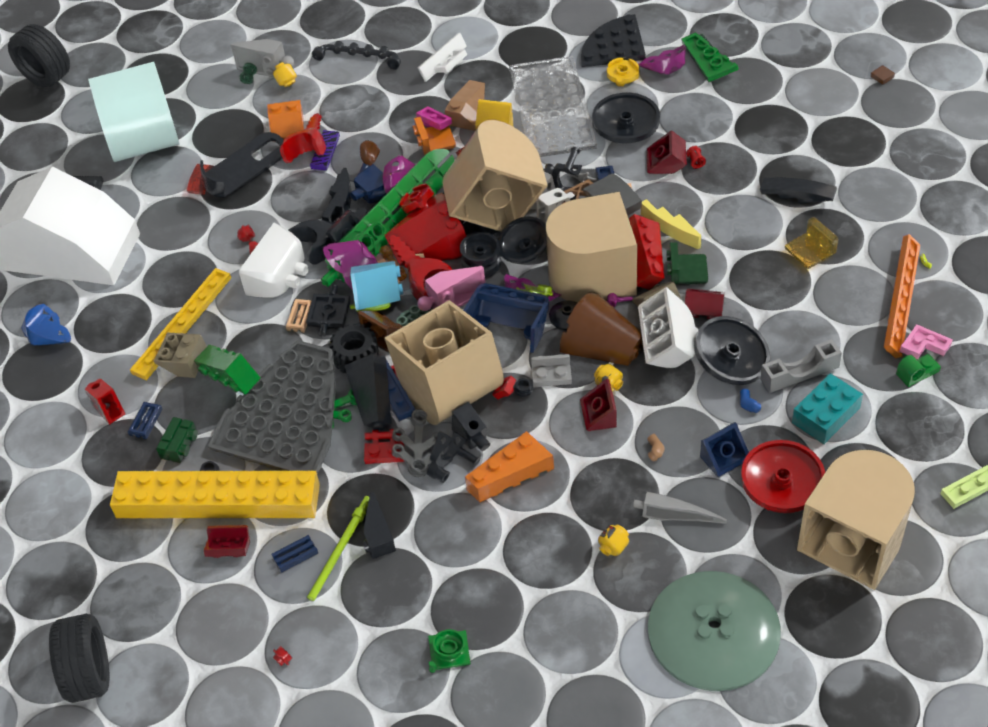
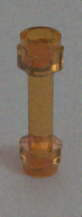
(387, 254)

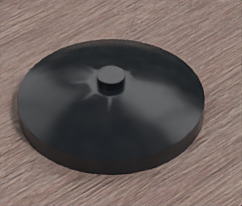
(626, 117)
(731, 350)

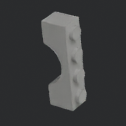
(821, 359)

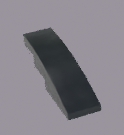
(798, 188)

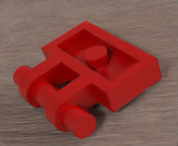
(380, 451)

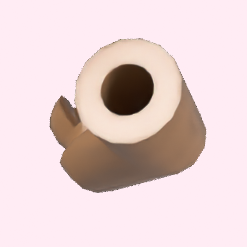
(657, 447)

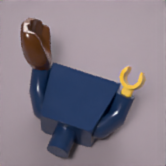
(369, 179)

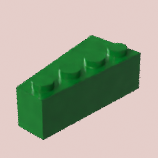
(227, 368)

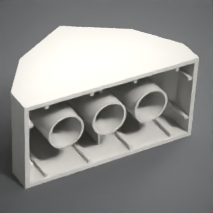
(64, 230)

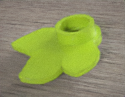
(541, 289)

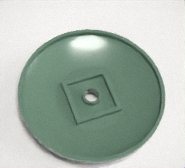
(711, 656)

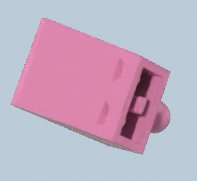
(453, 286)

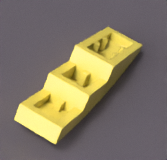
(672, 226)

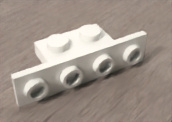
(445, 58)

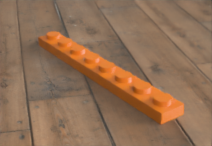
(902, 296)

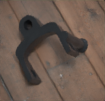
(567, 168)
(439, 461)

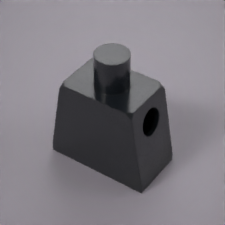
(470, 426)

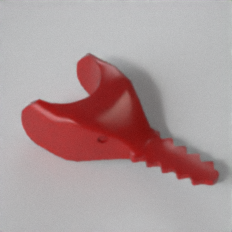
(304, 141)
(418, 267)

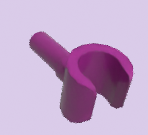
(613, 299)

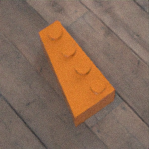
(508, 467)

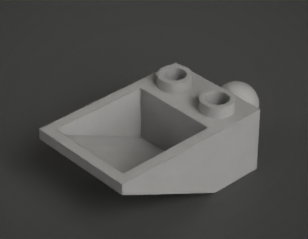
(262, 53)

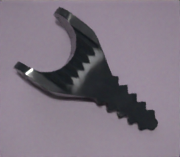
(315, 232)

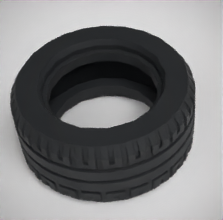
(39, 55)
(79, 658)

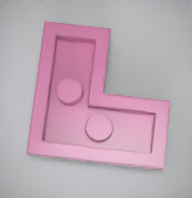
(922, 339)

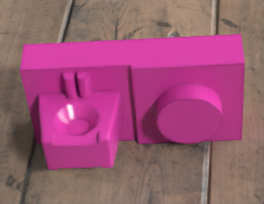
(434, 118)

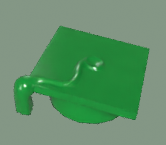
(448, 650)

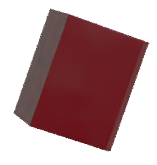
(599, 407)

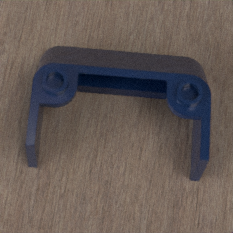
(510, 308)

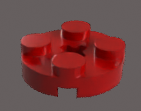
(417, 198)

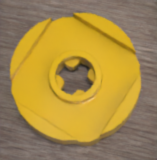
(629, 74)

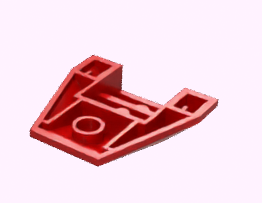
(430, 231)

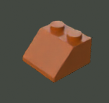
(285, 118)

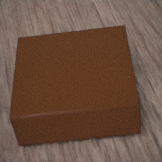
(882, 74)

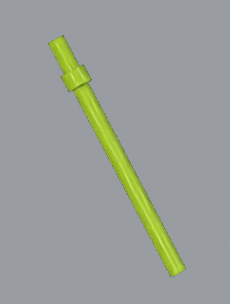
(358, 515)

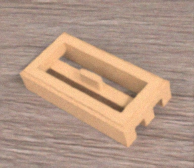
(297, 326)

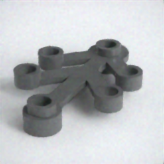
(416, 447)

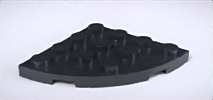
(613, 40)

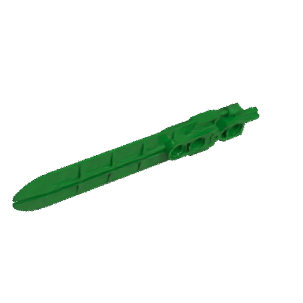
(373, 219)

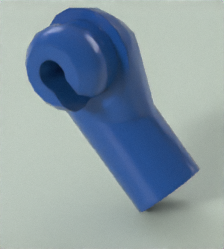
(748, 403)

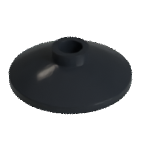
(560, 313)

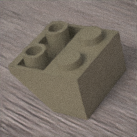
(179, 353)

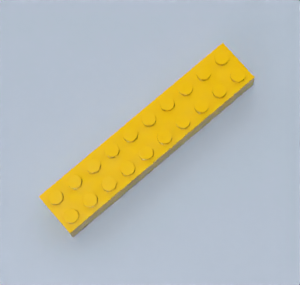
(215, 494)

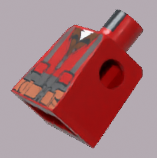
(101, 393)

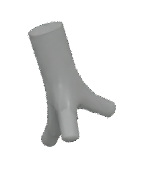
(583, 177)

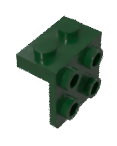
(686, 267)

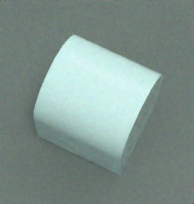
(133, 111)

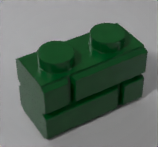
(177, 439)

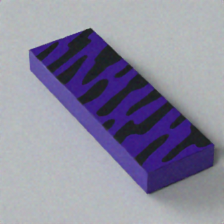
(323, 161)

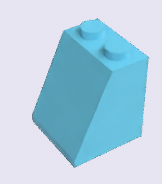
(375, 284)

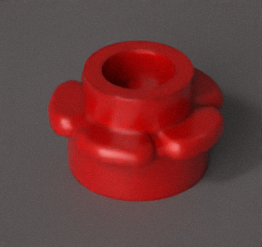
(282, 656)

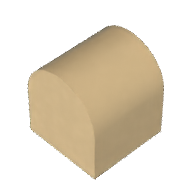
(494, 177)
(591, 248)
(445, 361)
(858, 515)

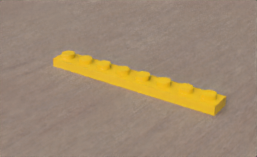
(182, 320)

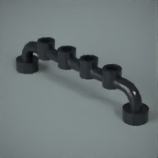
(393, 62)

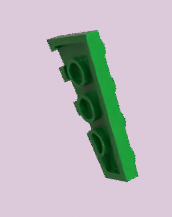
(707, 58)

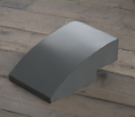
(613, 184)

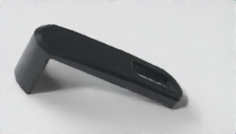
(240, 166)

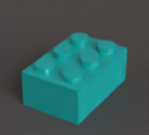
(827, 408)

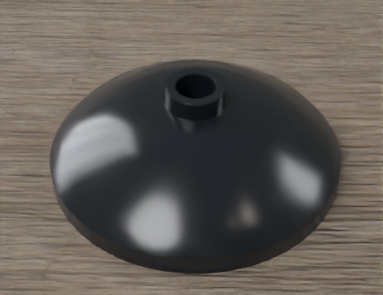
(523, 240)

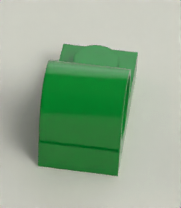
(915, 370)

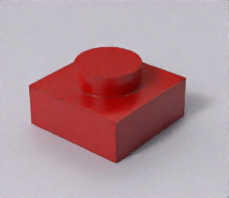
(505, 389)

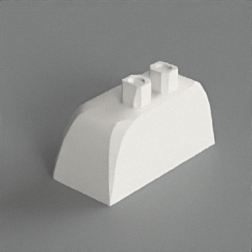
(274, 264)
(667, 330)

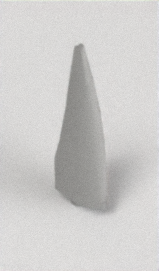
(668, 508)

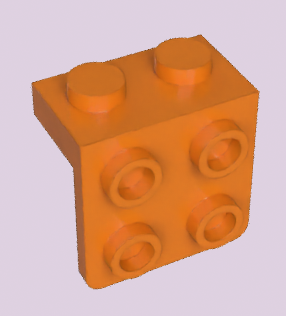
(432, 138)

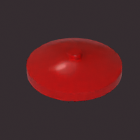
(781, 475)

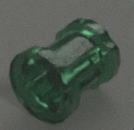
(248, 73)

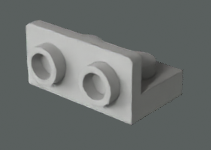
(551, 370)

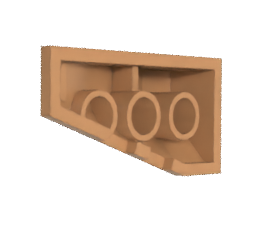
(464, 105)

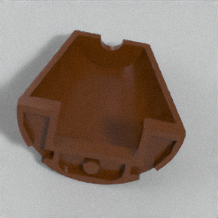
(600, 332)

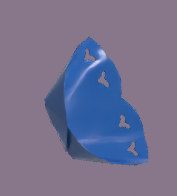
(41, 330)

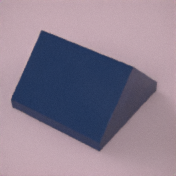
(724, 450)

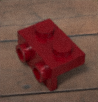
(227, 541)

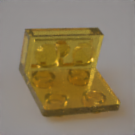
(814, 245)

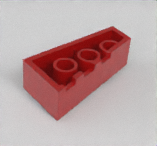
(649, 251)

